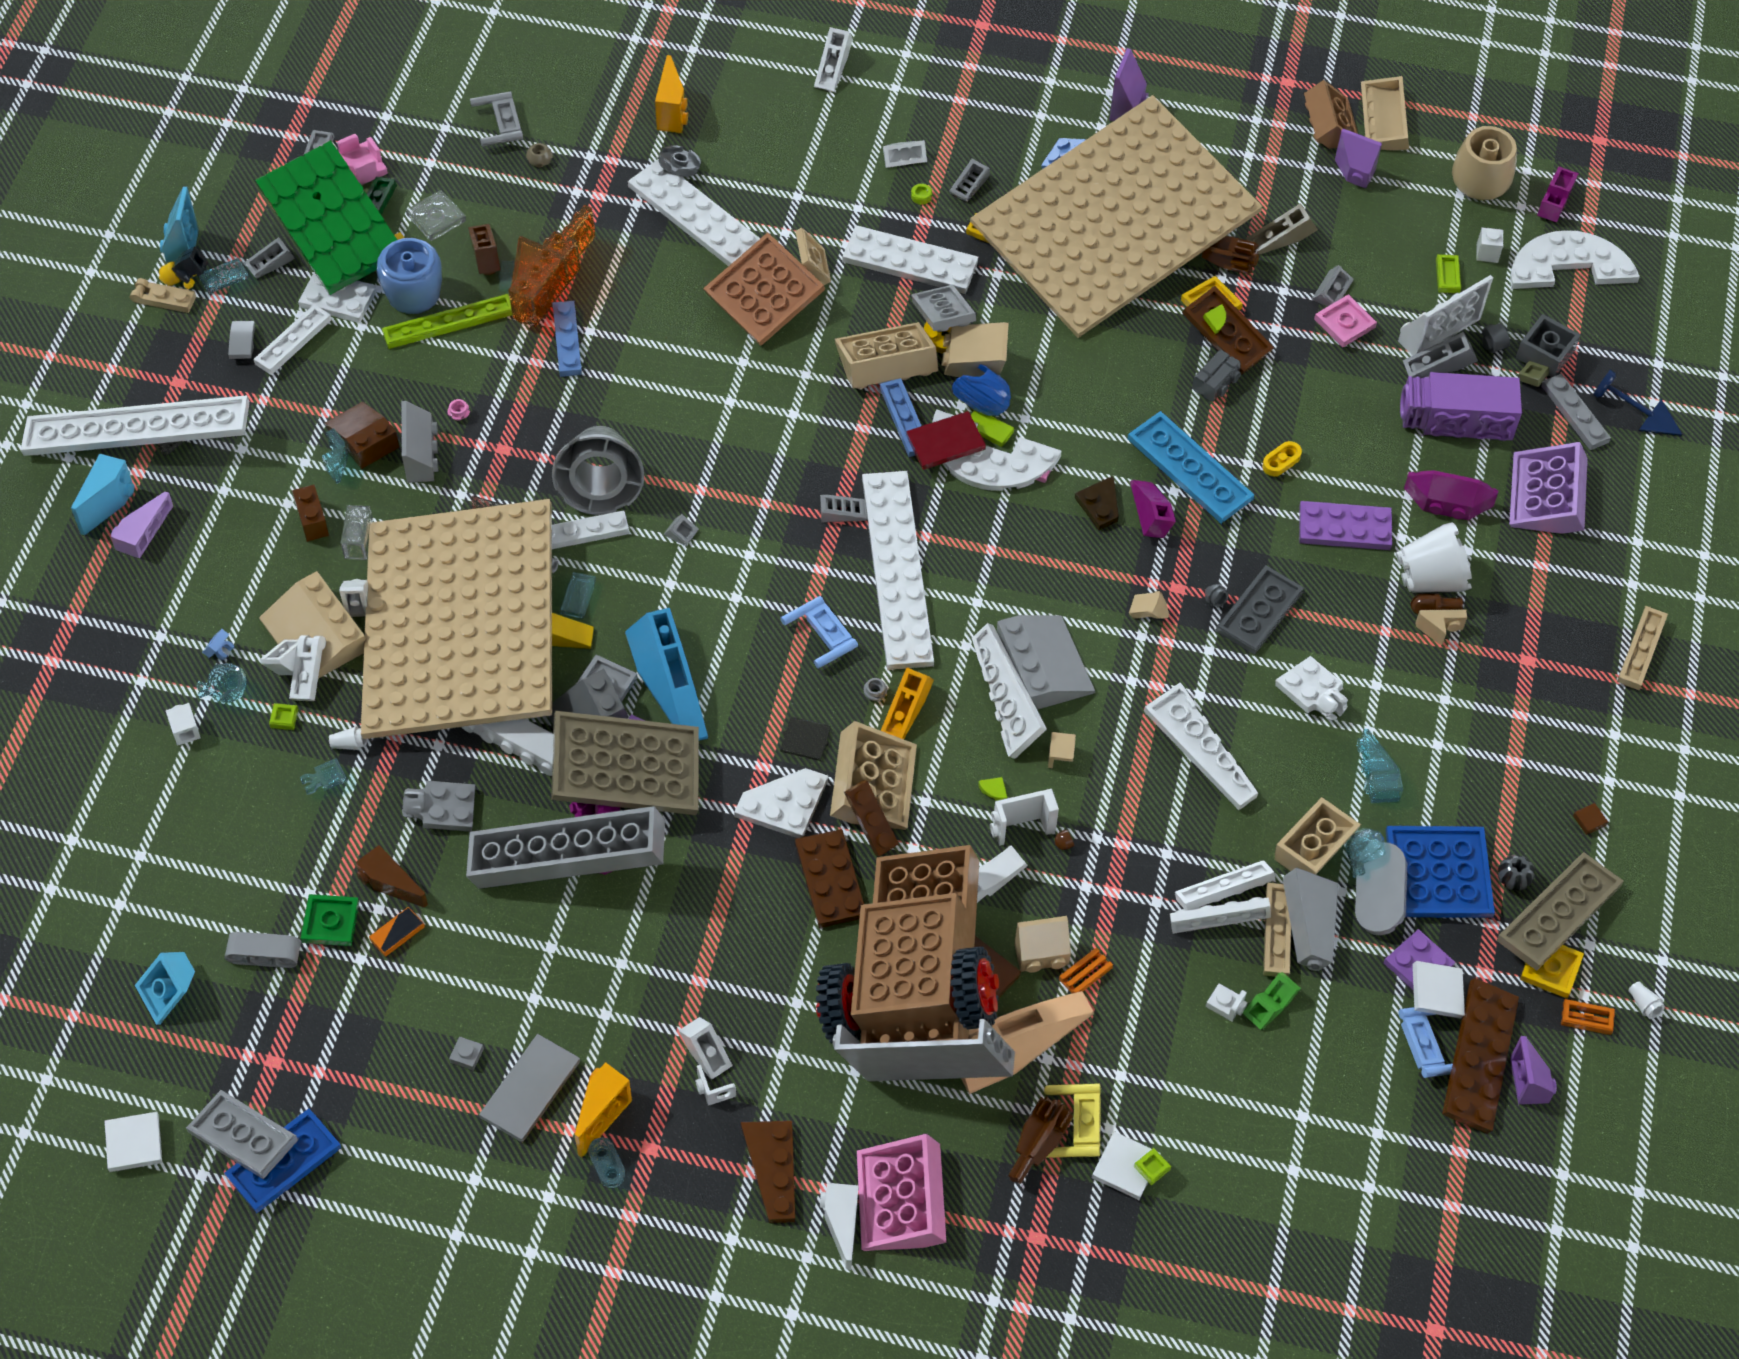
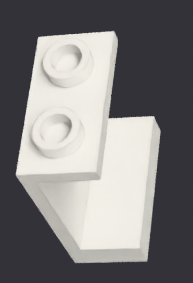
(1023, 809)

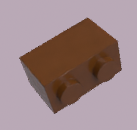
(310, 513)

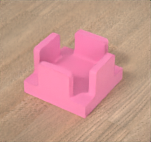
(362, 158)

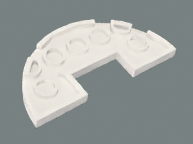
(1570, 251)
(998, 469)

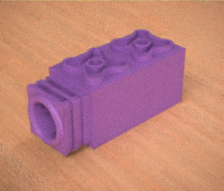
(1462, 405)

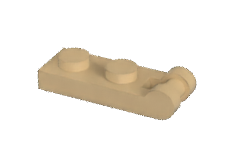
(163, 296)

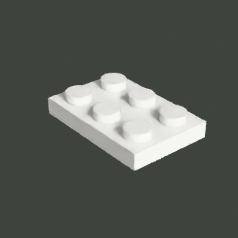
(346, 303)

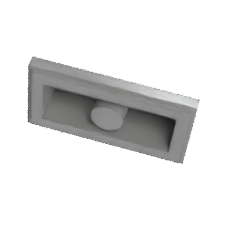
(1333, 286)

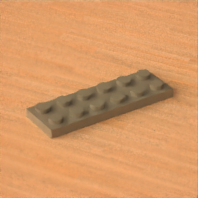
(1559, 911)

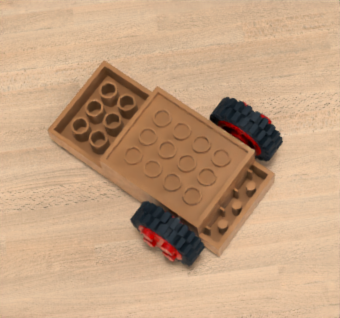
(914, 956)

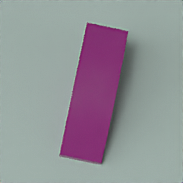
(1557, 194)

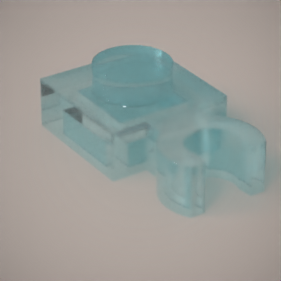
(327, 775)

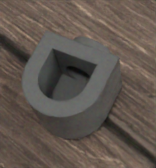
(1495, 338)

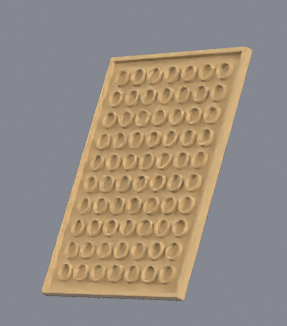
(1115, 215)
(458, 619)

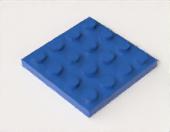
(1445, 871)

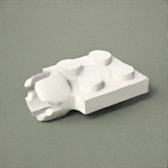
(1313, 688)

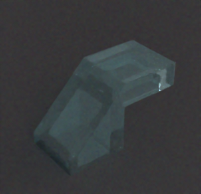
(337, 458)

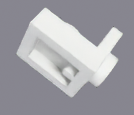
(1227, 1002)

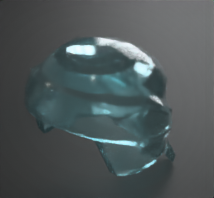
(224, 684)
(1364, 847)

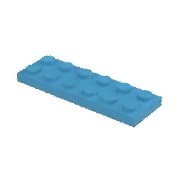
(1190, 467)

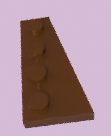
(772, 1161)

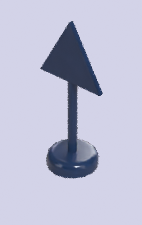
(1658, 420)

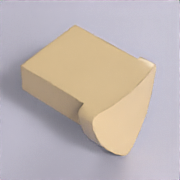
(1149, 606)

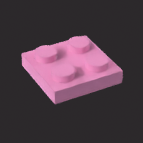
(1345, 320)

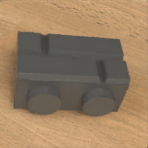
(1216, 376)

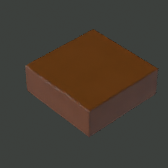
(1590, 818)

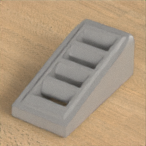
(973, 166)
(272, 264)
(835, 515)

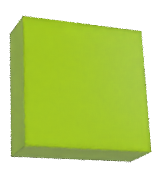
(283, 716)
(1152, 1166)

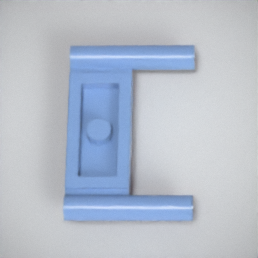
(826, 626)
(1423, 1043)

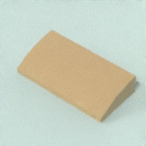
(1385, 112)

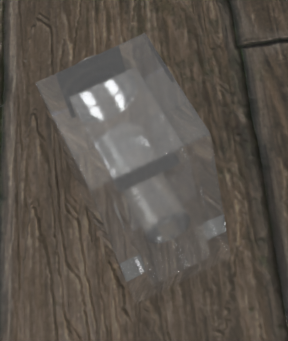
(356, 532)

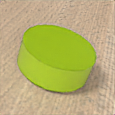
(921, 194)

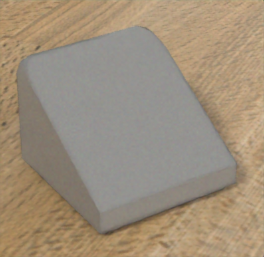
(681, 530)

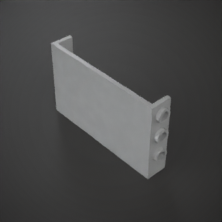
(928, 1059)

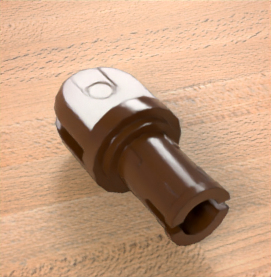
(1434, 601)

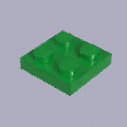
(330, 920)

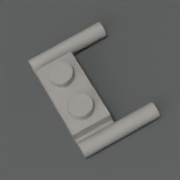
(505, 116)

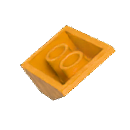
(670, 100)
(604, 1101)

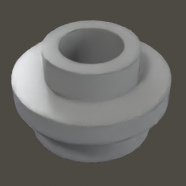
(878, 684)

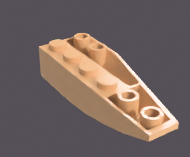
(1034, 1031)

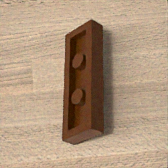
(871, 818)

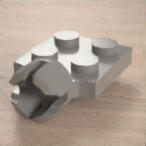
(441, 805)

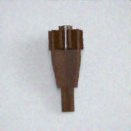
(1233, 254)
(1040, 1135)

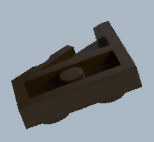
(1100, 503)

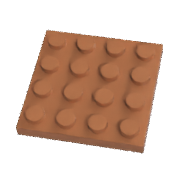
(764, 289)

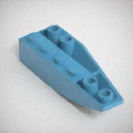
(665, 668)

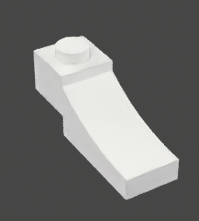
(999, 872)

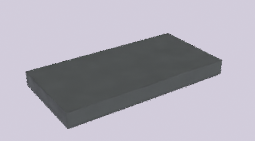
(1260, 609)

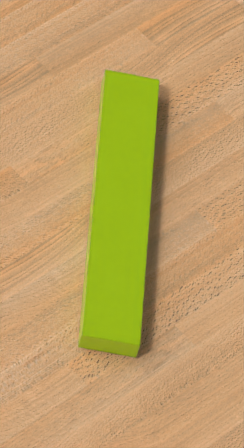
(447, 321)

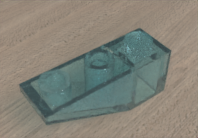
(1382, 774)

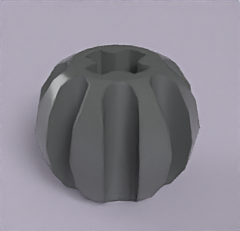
(1516, 872)

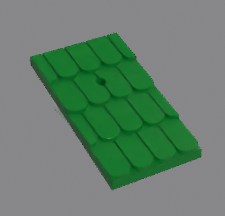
(328, 216)

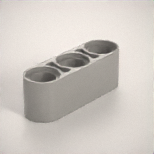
(262, 949)

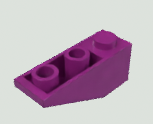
(1153, 509)

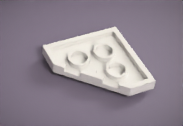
(784, 803)

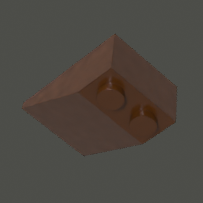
(365, 433)

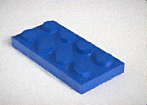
(313, 1148)

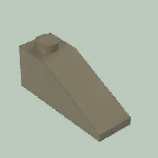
(1284, 230)

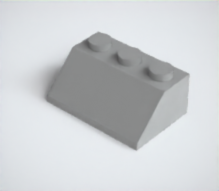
(418, 443)

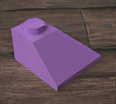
(1357, 157)
(1531, 1075)

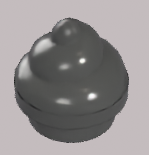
(1216, 595)

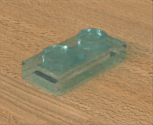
(223, 275)

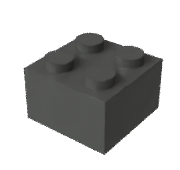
(1548, 344)

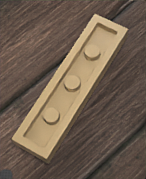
(1642, 648)
(1277, 933)

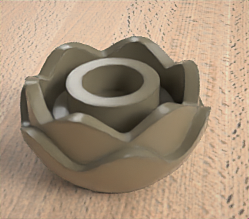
(539, 155)

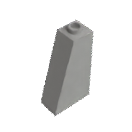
(1312, 916)

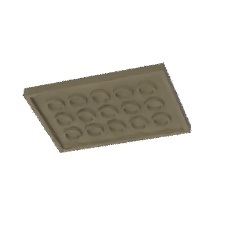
(625, 763)

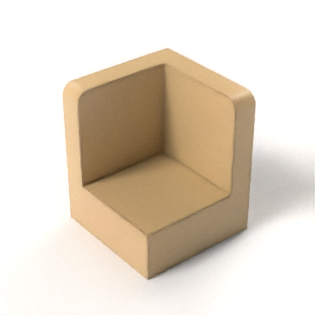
(1061, 747)

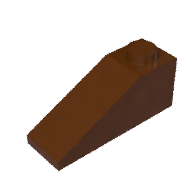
(484, 249)
(388, 877)

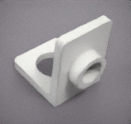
(712, 1096)

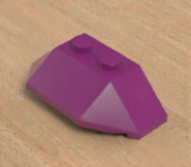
(1450, 494)

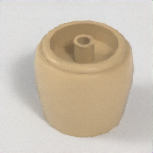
(1485, 163)

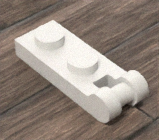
(306, 668)

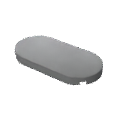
(1382, 892)

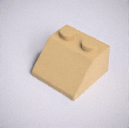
(1043, 944)

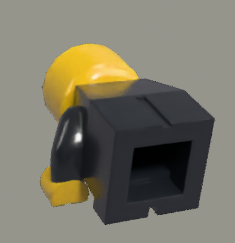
(185, 266)

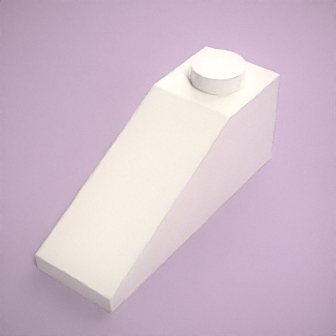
(833, 59)
(840, 1215)

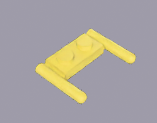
(1086, 1119)

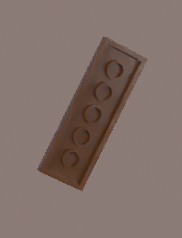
(1480, 1056)

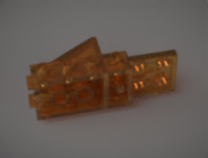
(547, 269)

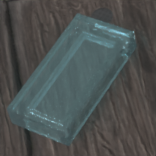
(578, 595)

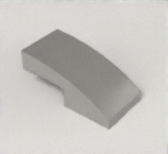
(241, 339)

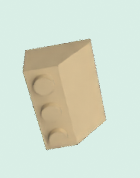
(1315, 838)

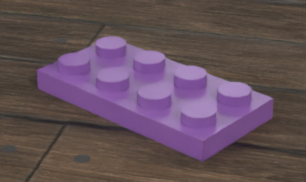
(1345, 525)

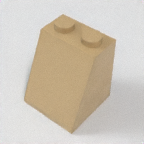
(973, 346)

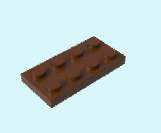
(1237, 335)
(830, 878)

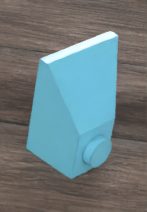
(165, 983)

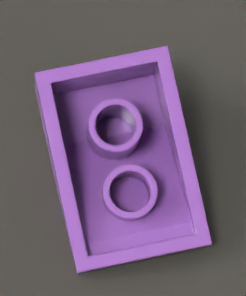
(1128, 87)

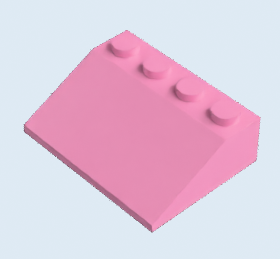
(901, 1195)

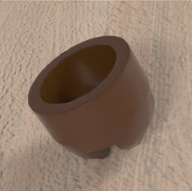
(1063, 840)

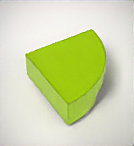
(1216, 318)
(993, 788)

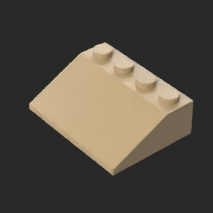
(887, 355)
(315, 611)
(884, 763)

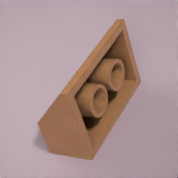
(1329, 113)

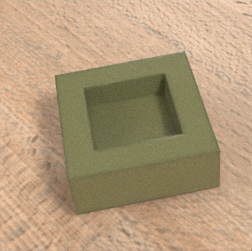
(1533, 373)

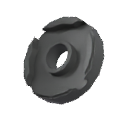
(679, 161)

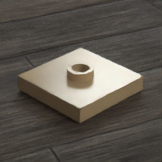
(813, 256)

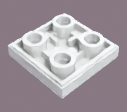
(1438, 989)
(133, 1141)
(1117, 1166)

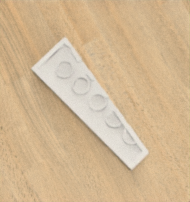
(1013, 703)
(1182, 722)

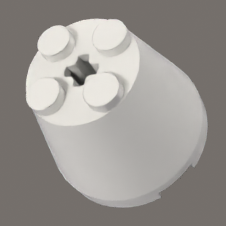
(1435, 562)

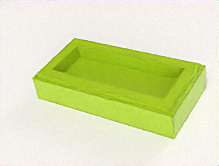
(1448, 273)
(992, 428)

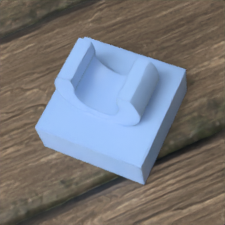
(216, 644)

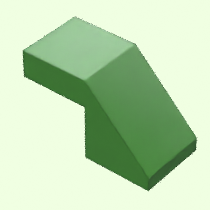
(1272, 1001)

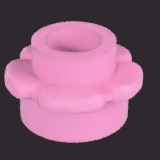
(458, 405)

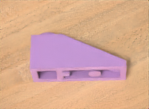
(140, 526)

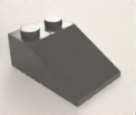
(591, 696)

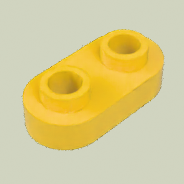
(1280, 460)

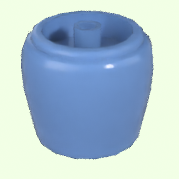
(410, 275)

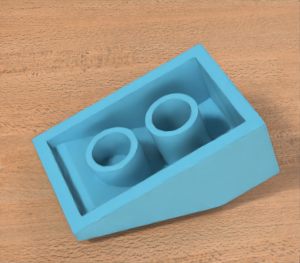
(181, 229)
(102, 493)

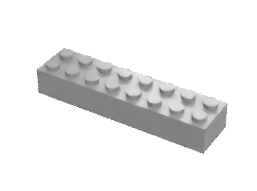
(566, 847)

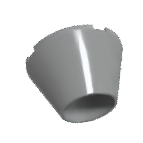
(598, 488)

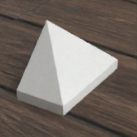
(904, 153)

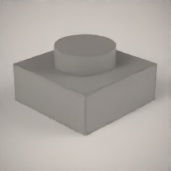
(466, 1053)

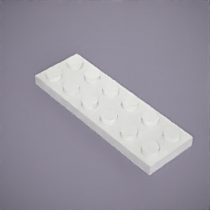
(909, 259)

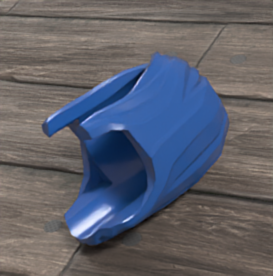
(984, 394)

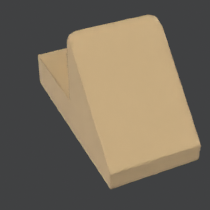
(1436, 622)

